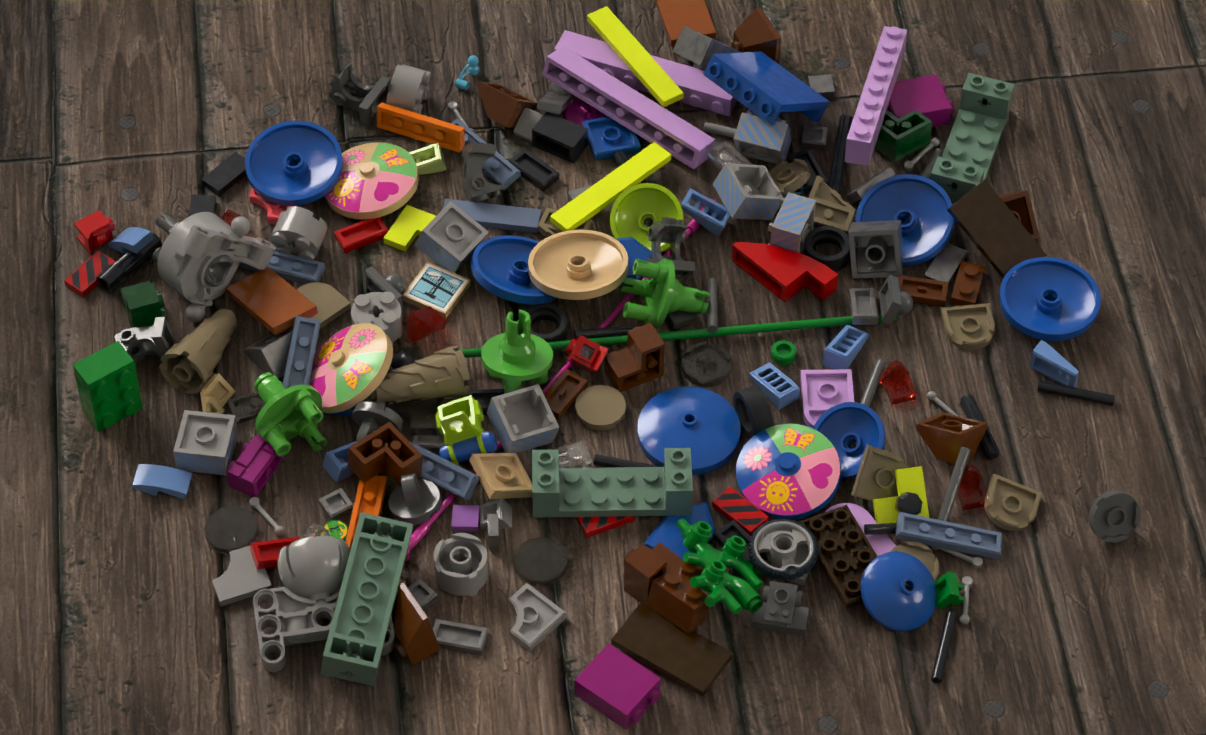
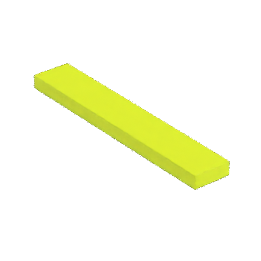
(635, 56)
(610, 187)

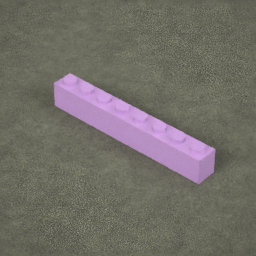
(697, 88)
(875, 96)
(628, 107)

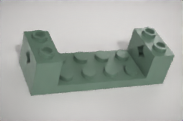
(974, 135)
(612, 490)
(366, 599)

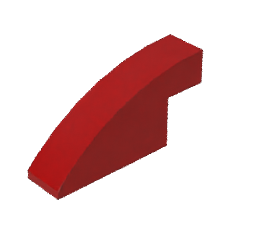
(784, 270)

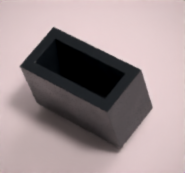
(560, 137)

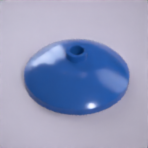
(849, 424)
(886, 595)

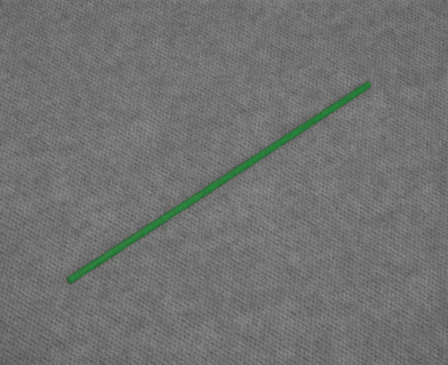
(701, 333)

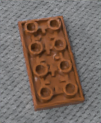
(687, 13)
(271, 300)

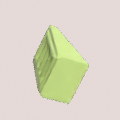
(432, 159)

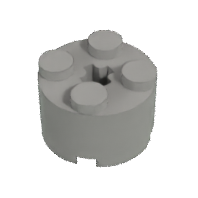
(408, 88)
(298, 233)
(381, 310)
(461, 565)

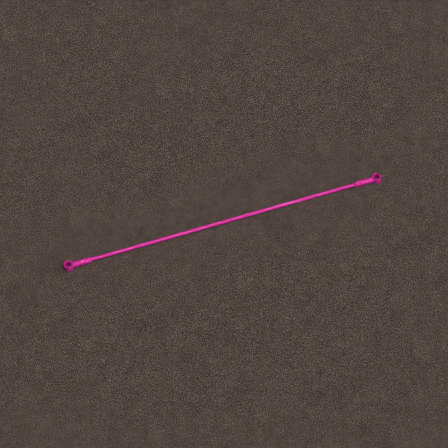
(423, 528)

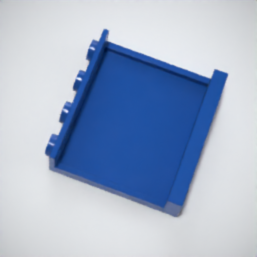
(764, 86)

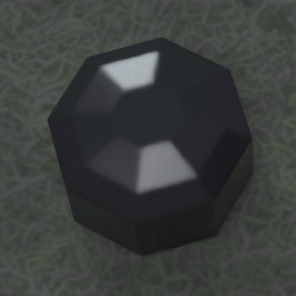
(908, 503)

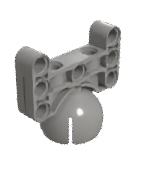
(312, 581)

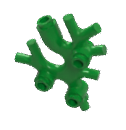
(714, 577)

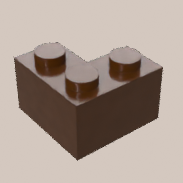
(639, 361)
(386, 451)
(644, 566)
(676, 599)

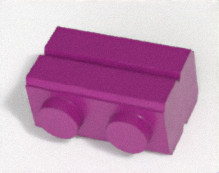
(253, 466)

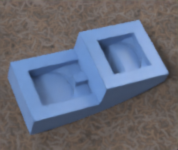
(131, 239)
(160, 478)

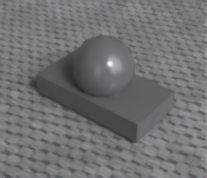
(391, 282)
(893, 301)

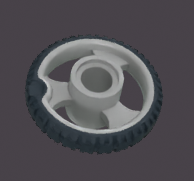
(782, 540)

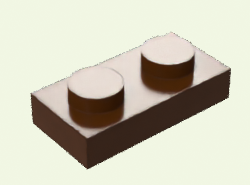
(967, 284)
(924, 290)
(564, 392)

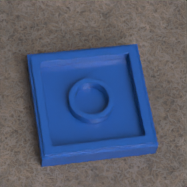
(608, 137)

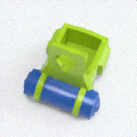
(463, 431)

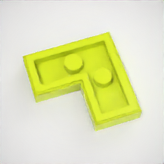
(407, 227)
(907, 480)

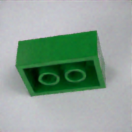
(108, 386)

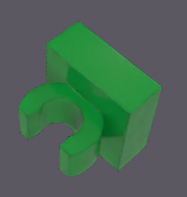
(948, 591)

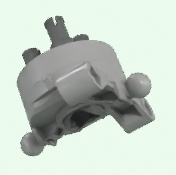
(204, 255)

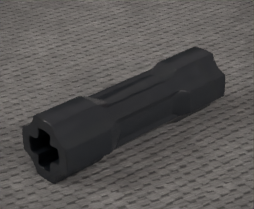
(116, 273)

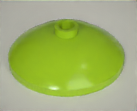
(640, 204)

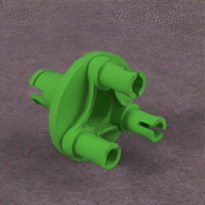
(662, 293)
(517, 354)
(288, 414)

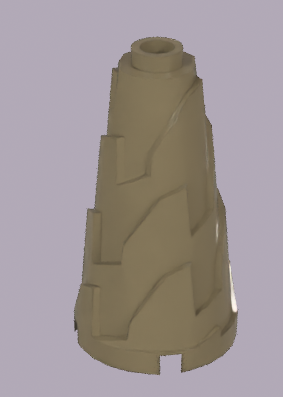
(198, 353)
(427, 378)

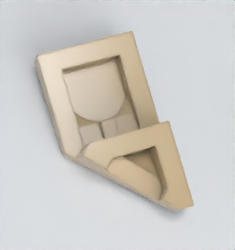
(215, 394)

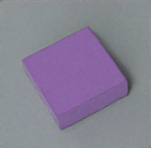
(465, 518)

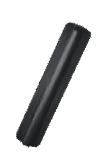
(973, 412)

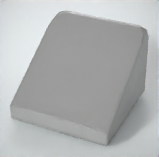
(526, 123)
(498, 507)

